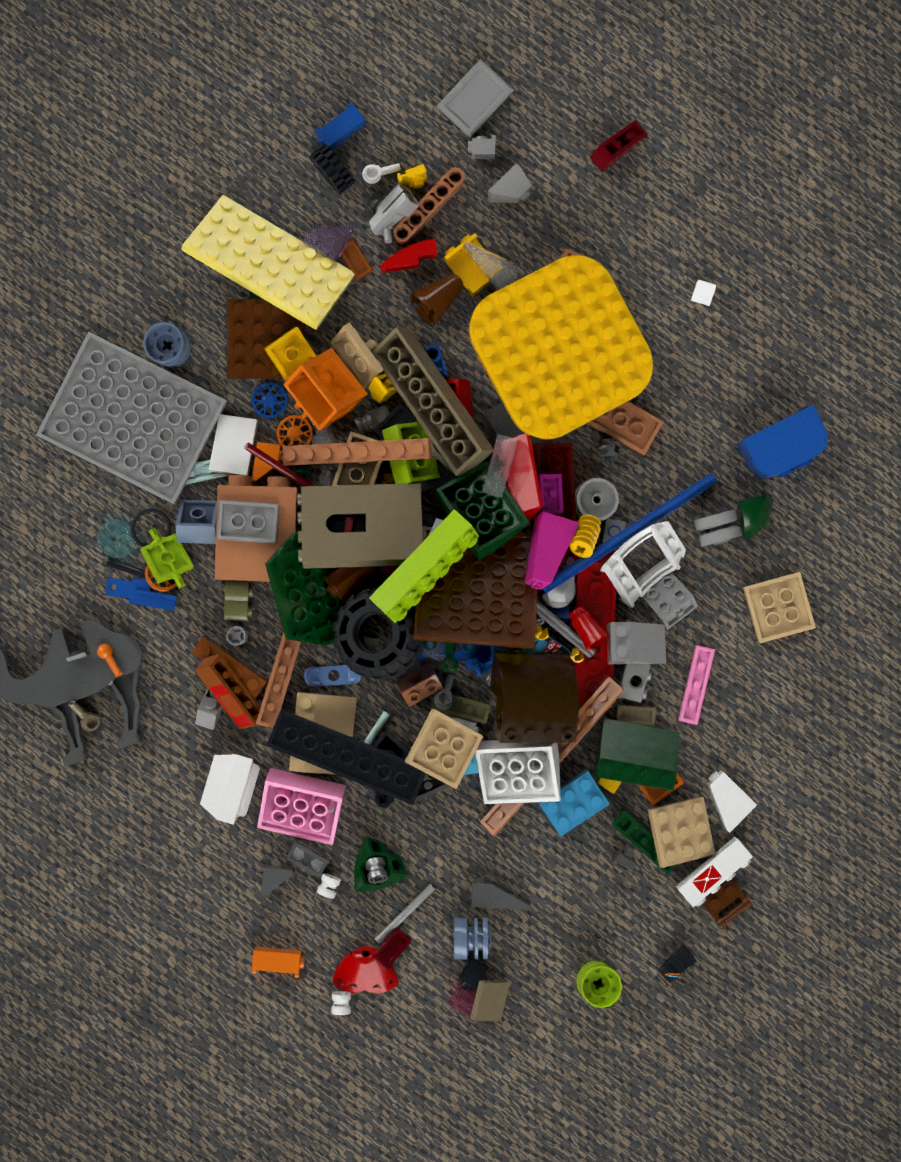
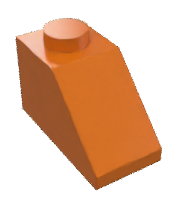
(261, 468)

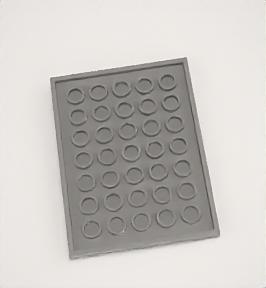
(131, 418)

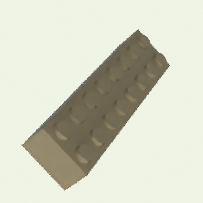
(432, 401)

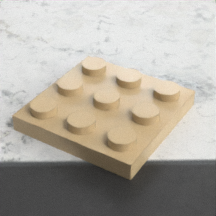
(779, 607)
(444, 748)
(681, 832)

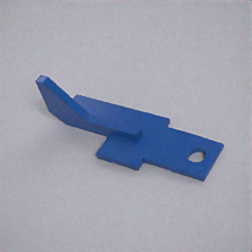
(139, 593)

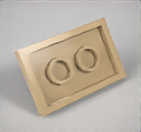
(357, 355)

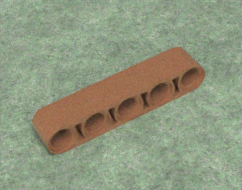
(431, 197)

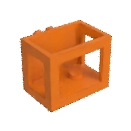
(325, 389)

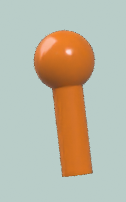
(105, 652)

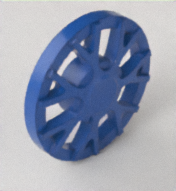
(269, 400)

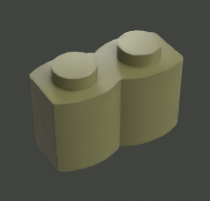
(237, 600)

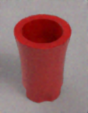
(587, 628)

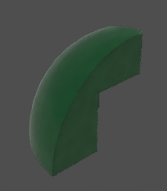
(754, 514)
(393, 866)

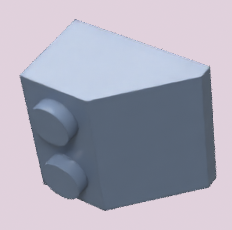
(196, 521)

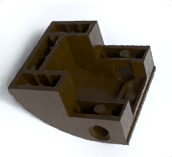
(534, 697)

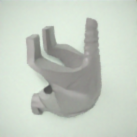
(562, 594)

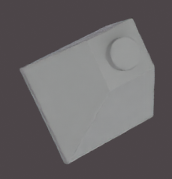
(510, 187)

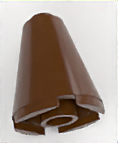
(436, 298)

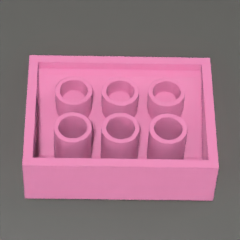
(300, 806)

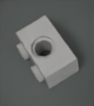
(637, 692)

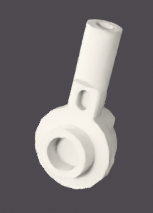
(373, 173)

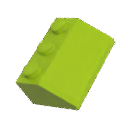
(410, 470)

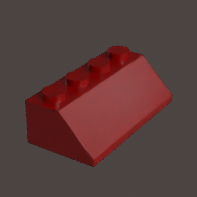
(523, 479)

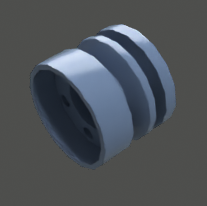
(156, 343)
(471, 938)

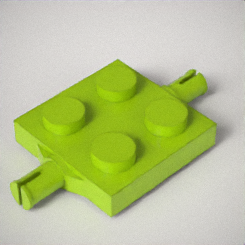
(166, 558)

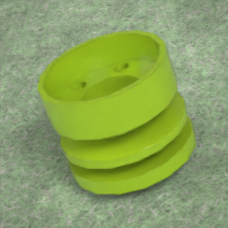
(600, 995)

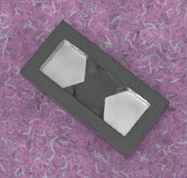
(307, 859)

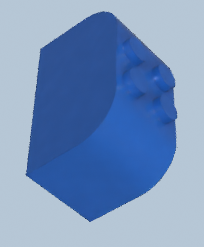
(785, 445)

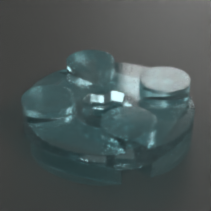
(111, 548)

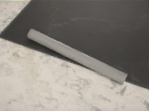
(405, 913)

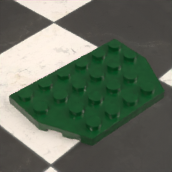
(302, 595)

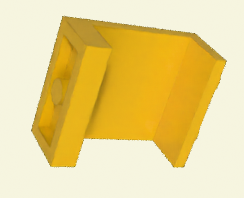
(465, 267)

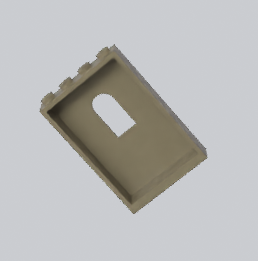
(391, 525)

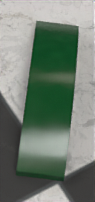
(639, 837)

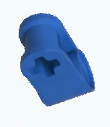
(439, 363)

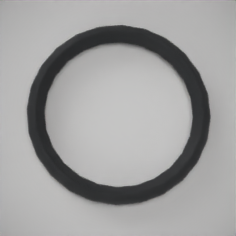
(144, 512)

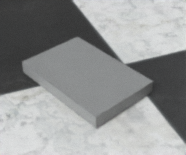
(248, 521)

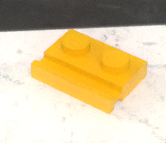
(413, 177)

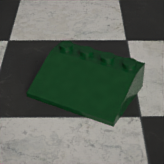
(491, 516)
(637, 754)

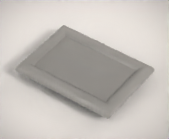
(475, 98)

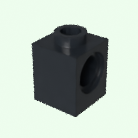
(471, 975)

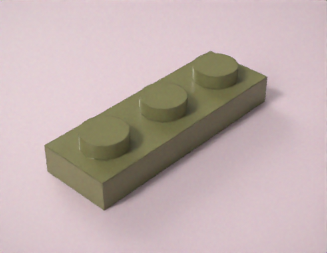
(466, 708)

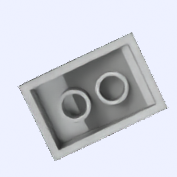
(635, 643)

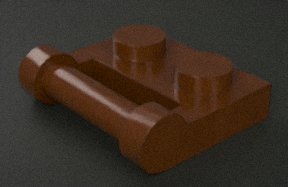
(722, 898)

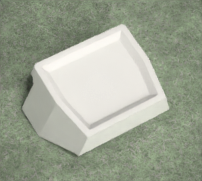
(229, 787)

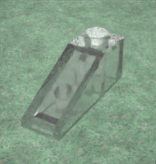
(495, 268)
(500, 465)

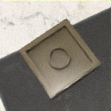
(489, 1000)

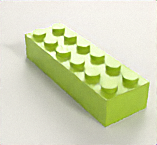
(425, 566)

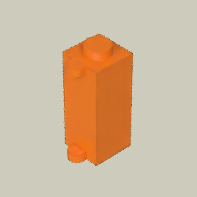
(277, 960)

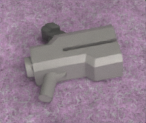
(391, 210)

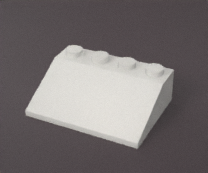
(518, 772)

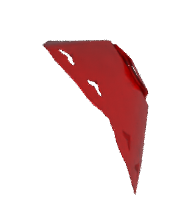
(364, 973)

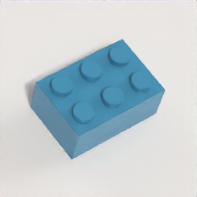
(578, 802)

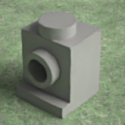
(482, 147)

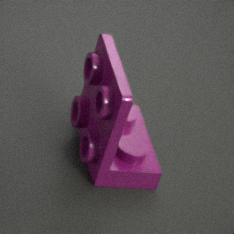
(551, 493)

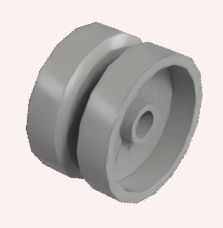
(606, 497)
(718, 528)

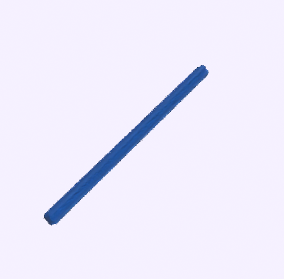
(623, 536)

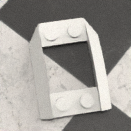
(621, 577)

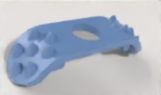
(319, 676)

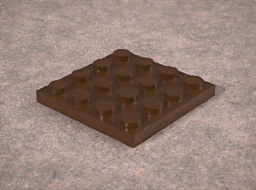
(251, 328)

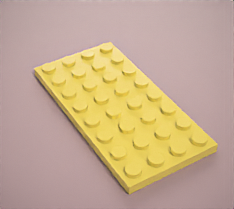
(268, 262)

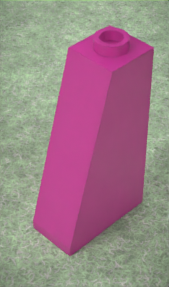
(547, 548)

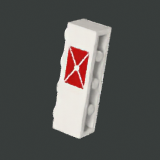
(714, 871)

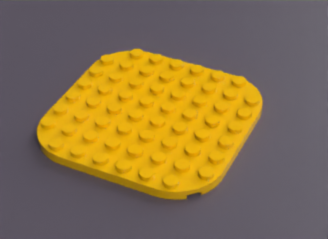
(560, 347)

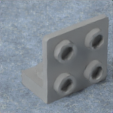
(670, 600)

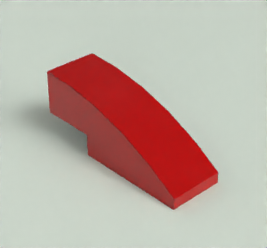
(409, 257)

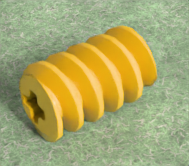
(585, 536)

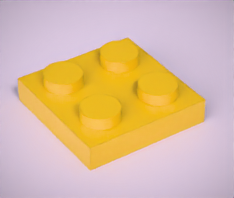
(289, 352)

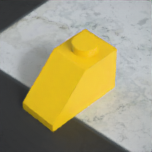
(381, 388)

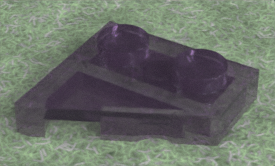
(328, 240)

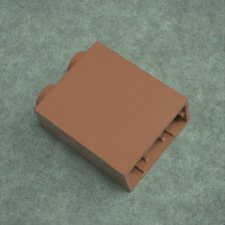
(247, 559)

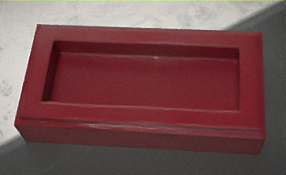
(391, 949)

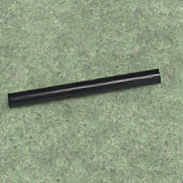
(133, 570)

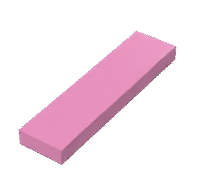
(696, 685)

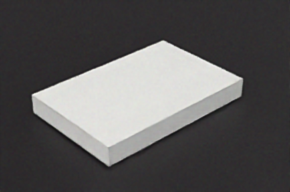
(229, 443)

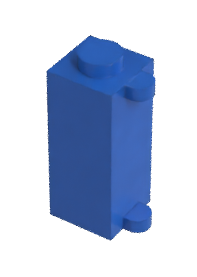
(340, 127)

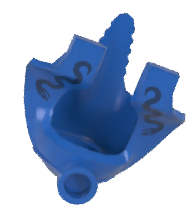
(478, 659)

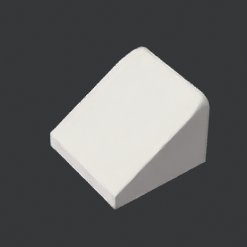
(703, 292)

